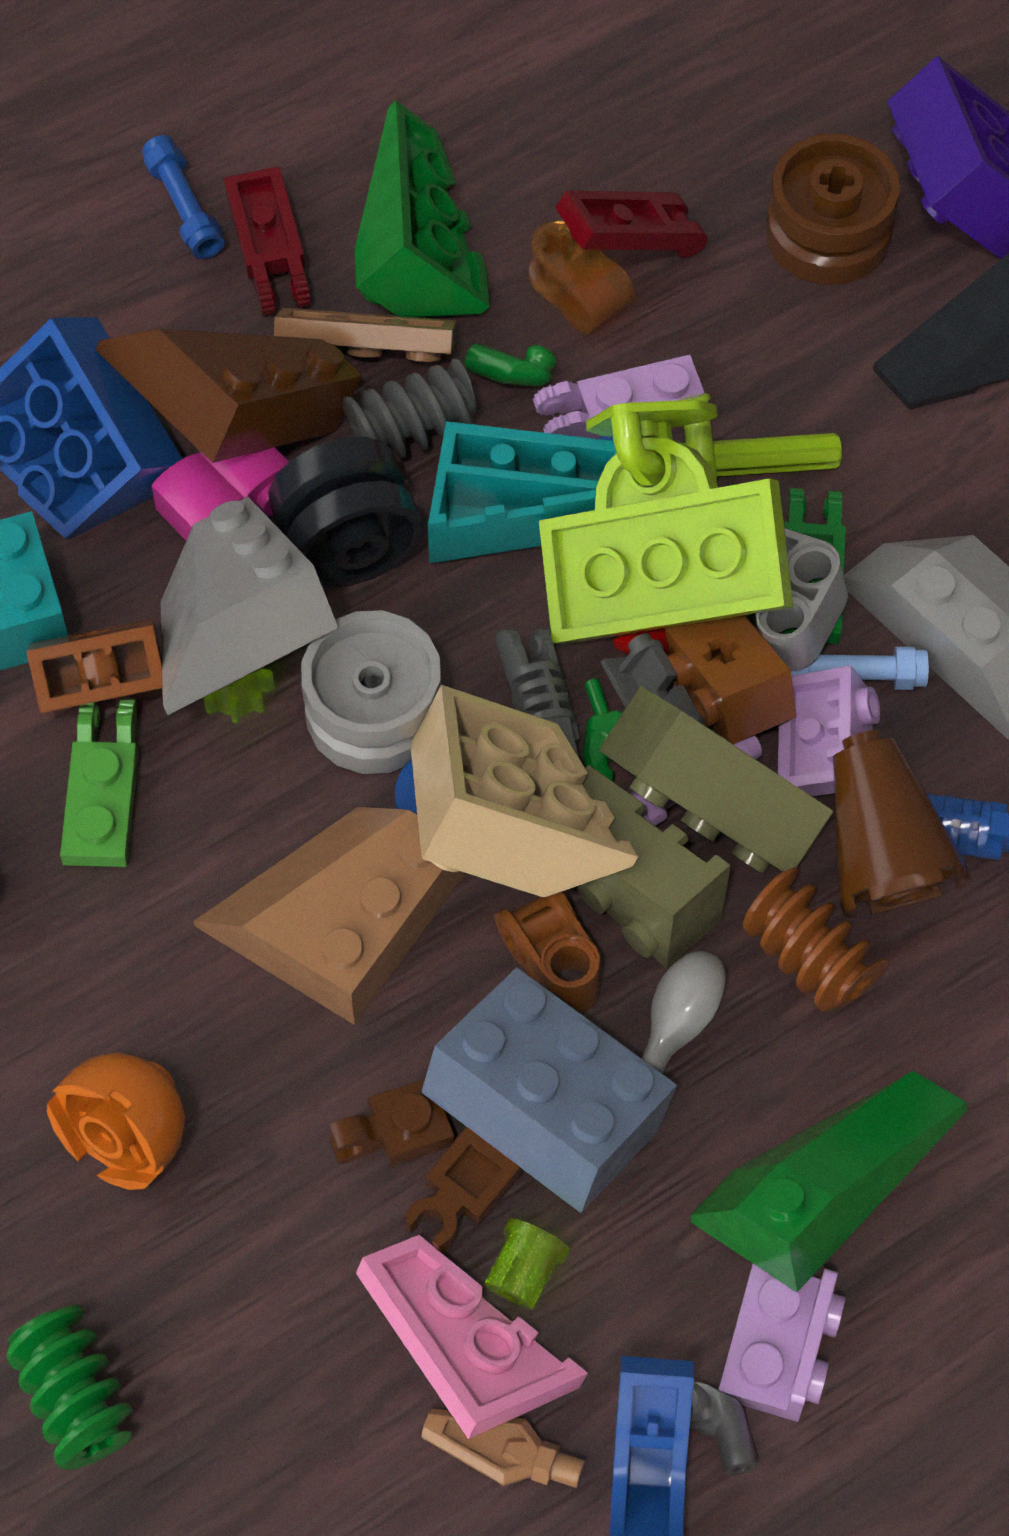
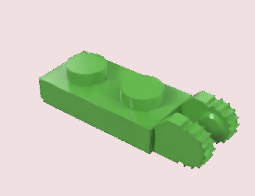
(101, 791)

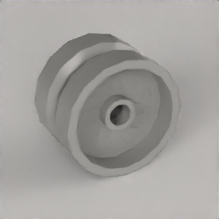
(369, 690)

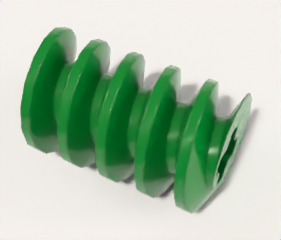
(66, 1388)

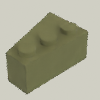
(715, 783)
(668, 893)

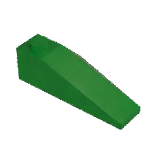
(411, 233)
(818, 1187)

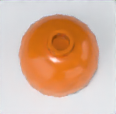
(120, 1115)

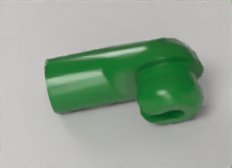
(509, 369)

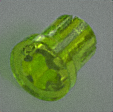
(525, 1263)

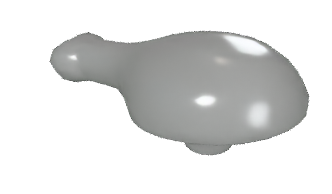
(683, 1005)

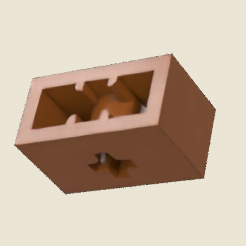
(96, 665)
(731, 676)

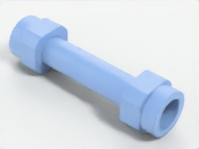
(906, 667)

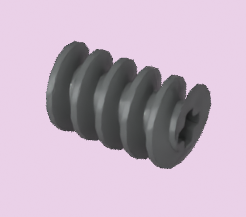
(413, 409)

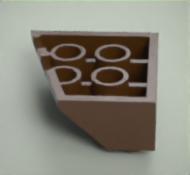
(236, 389)

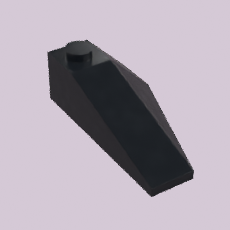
(955, 347)

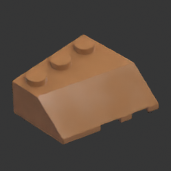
(338, 909)

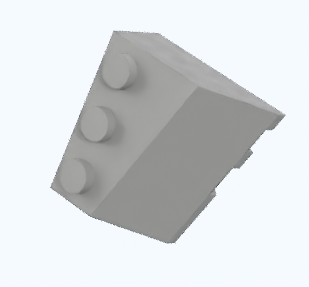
(235, 603)

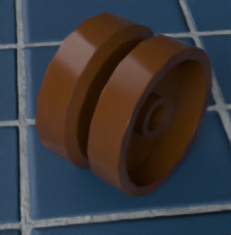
(832, 208)

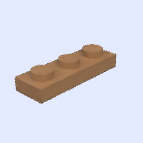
(370, 333)

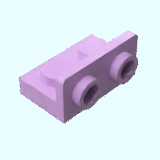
(828, 709)
(778, 1341)

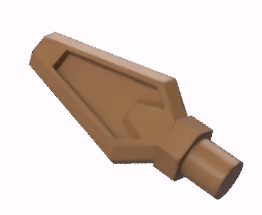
(504, 1452)

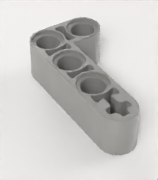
(814, 604)

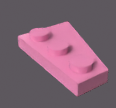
(464, 1346)

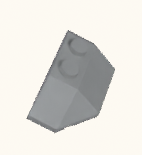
(952, 603)

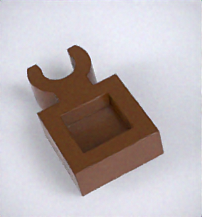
(467, 1182)

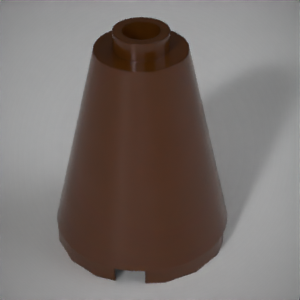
(888, 830)

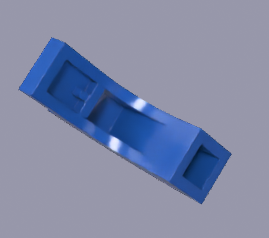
(651, 1447)

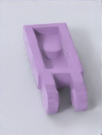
(648, 383)

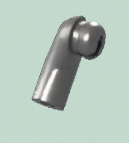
(724, 1422)

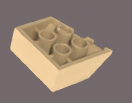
(508, 799)

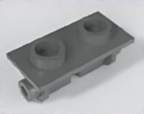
(651, 669)

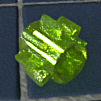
(241, 696)

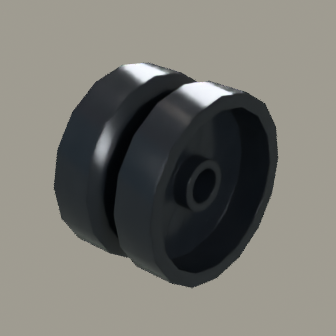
(347, 510)

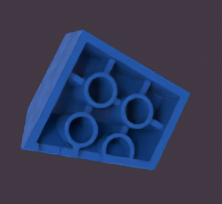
(77, 429)

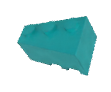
(505, 480)

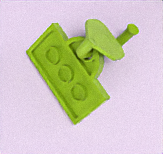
(663, 534)

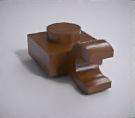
(400, 1123)

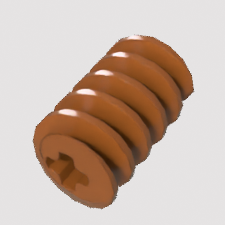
(809, 945)

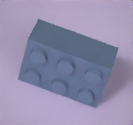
(548, 1089)

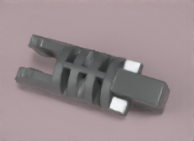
(538, 685)

